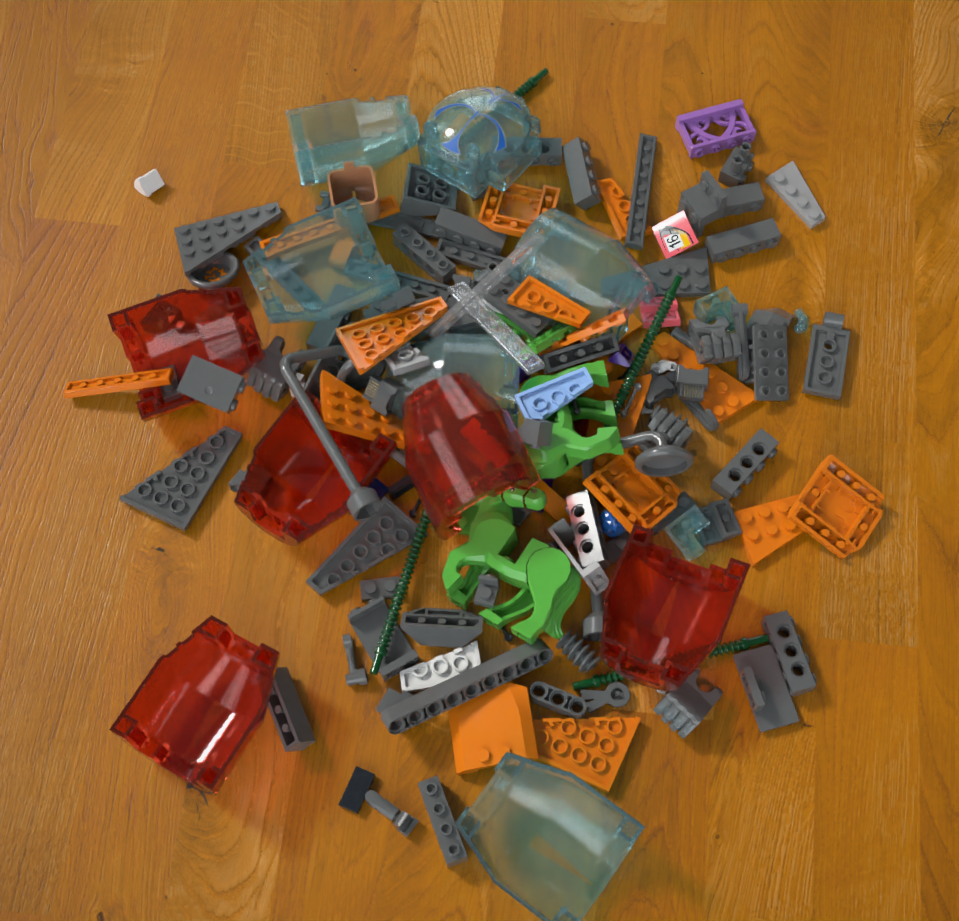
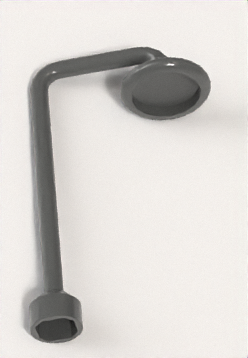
(657, 462)
(363, 501)

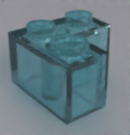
(716, 305)
(683, 532)

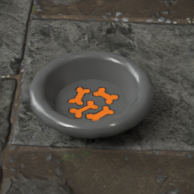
(216, 273)

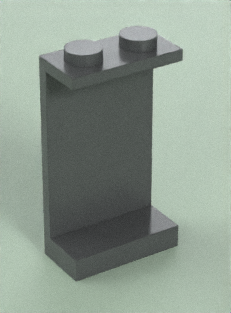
(368, 625)

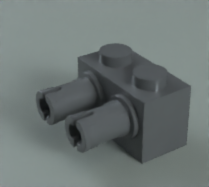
(737, 166)

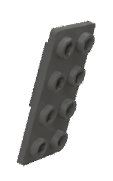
(769, 363)
(765, 688)

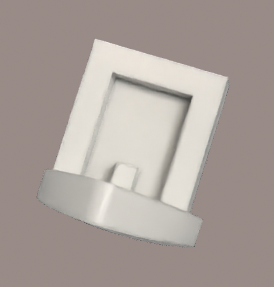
(148, 183)

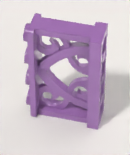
(715, 114)

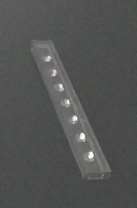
(485, 285)
(499, 331)

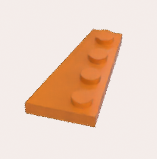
(617, 207)
(545, 301)

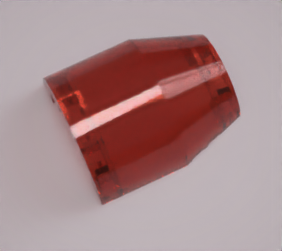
(184, 324)
(460, 449)
(292, 481)
(665, 612)
(201, 705)

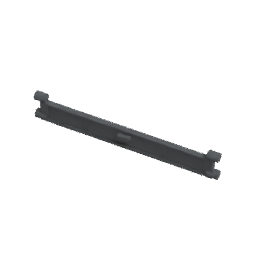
(420, 225)

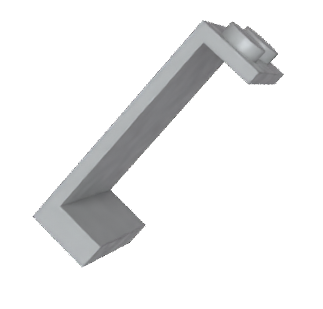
(592, 574)

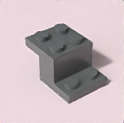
(703, 202)

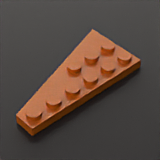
(585, 332)
(724, 394)
(767, 528)

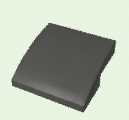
(722, 525)

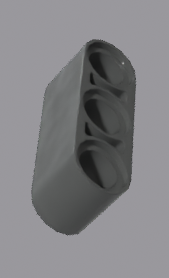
(550, 693)

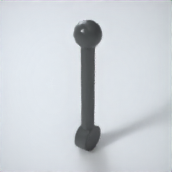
(637, 387)

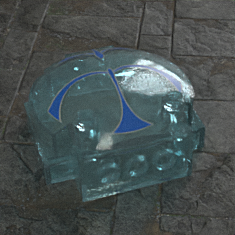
(480, 139)

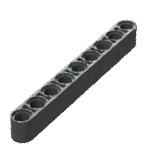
(466, 686)

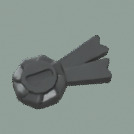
(615, 695)

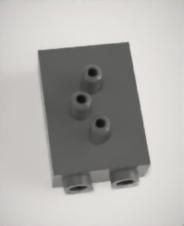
(211, 385)

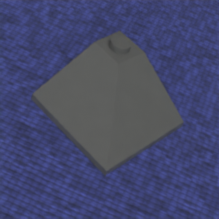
(425, 193)

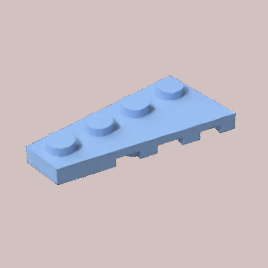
(552, 395)

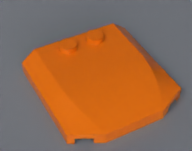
(516, 207)
(632, 495)
(837, 508)
(491, 727)

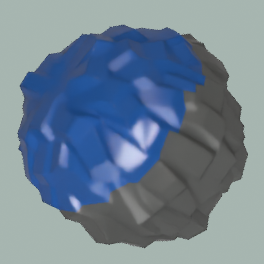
(610, 524)

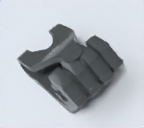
(712, 341)
(267, 374)
(671, 429)
(687, 705)

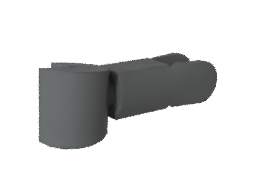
(403, 821)

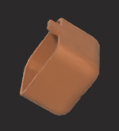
(357, 179)

